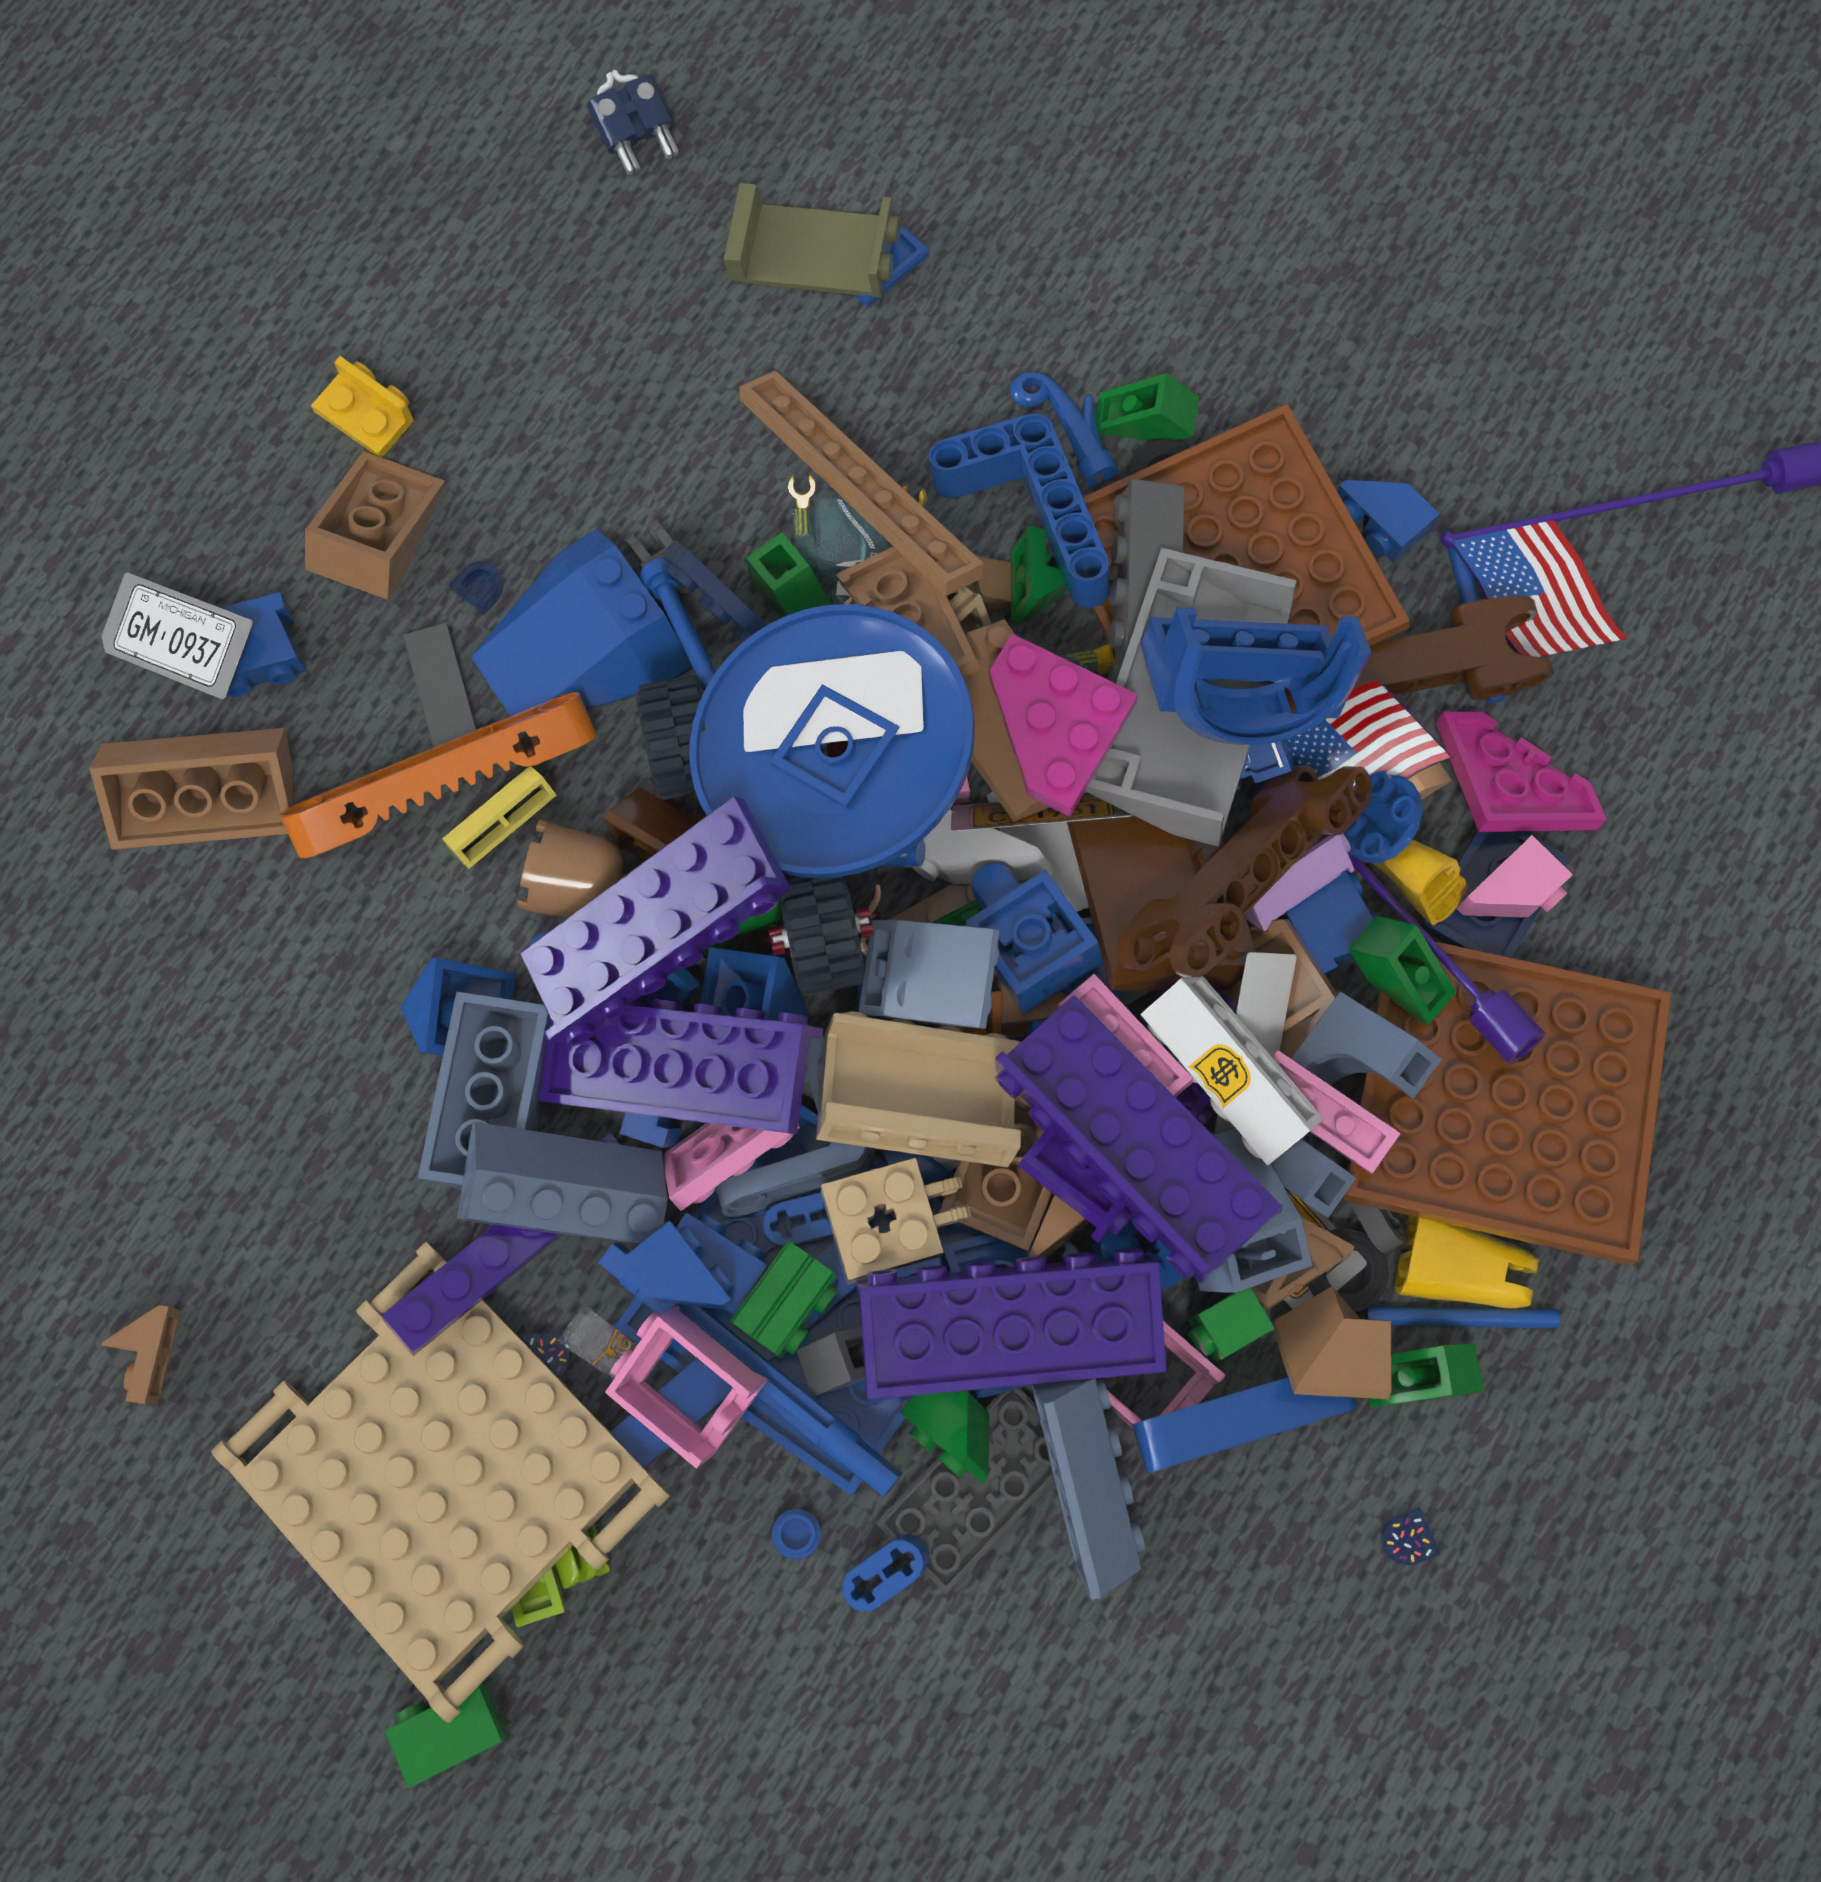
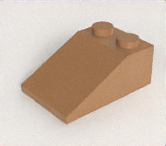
(371, 525)
(1003, 1199)

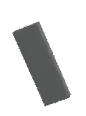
(440, 683)

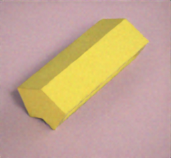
(493, 811)

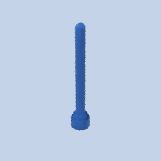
(665, 588)

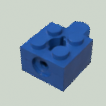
(1040, 934)

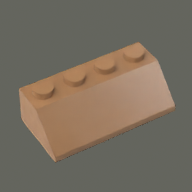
(992, 747)
(194, 788)

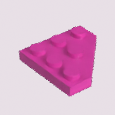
(1056, 720)
(1516, 785)

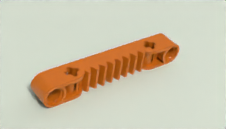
(323, 820)

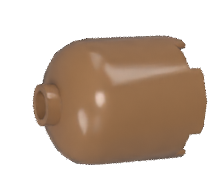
(568, 870)

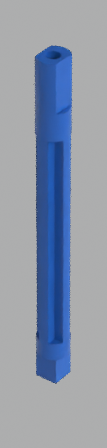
(779, 1391)

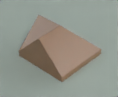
(1334, 1350)

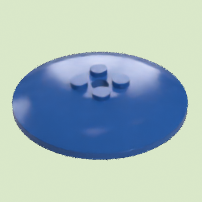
(848, 809)

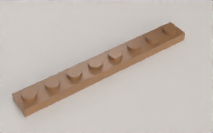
(862, 483)

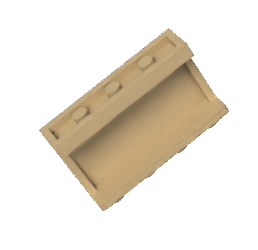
(915, 1090)

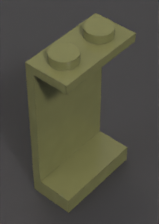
(810, 246)

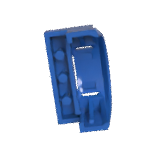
(1293, 656)

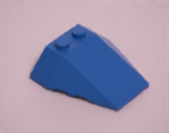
(582, 631)

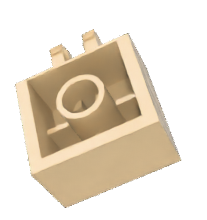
(897, 1192)

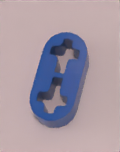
(796, 1209)
(891, 1581)

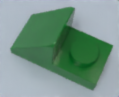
(1031, 579)

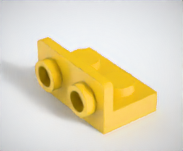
(364, 407)

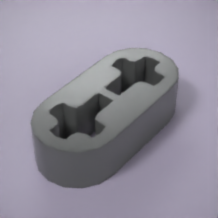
(1381, 1226)

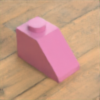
(1519, 884)

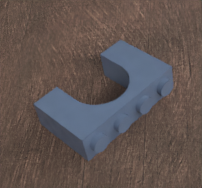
(1341, 1044)

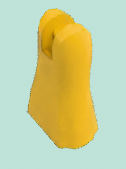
(1427, 880)
(1461, 1266)

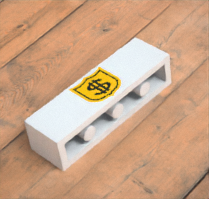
(1231, 1068)

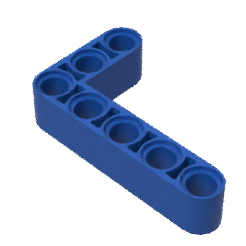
(1031, 451)

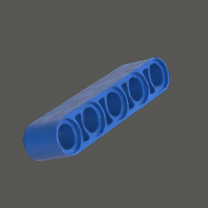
(1231, 1422)

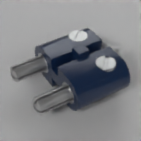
(631, 116)

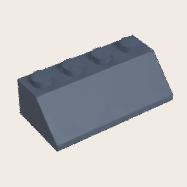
(486, 1077)
(562, 1185)
(1088, 1482)

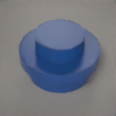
(796, 1534)

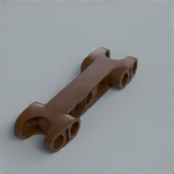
(1467, 652)
(1210, 909)

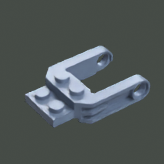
(799, 1174)

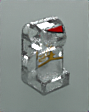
(595, 1340)

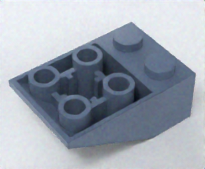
(929, 973)
(1277, 1247)

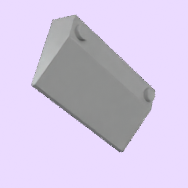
(1157, 762)

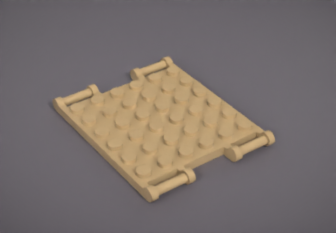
(439, 1486)

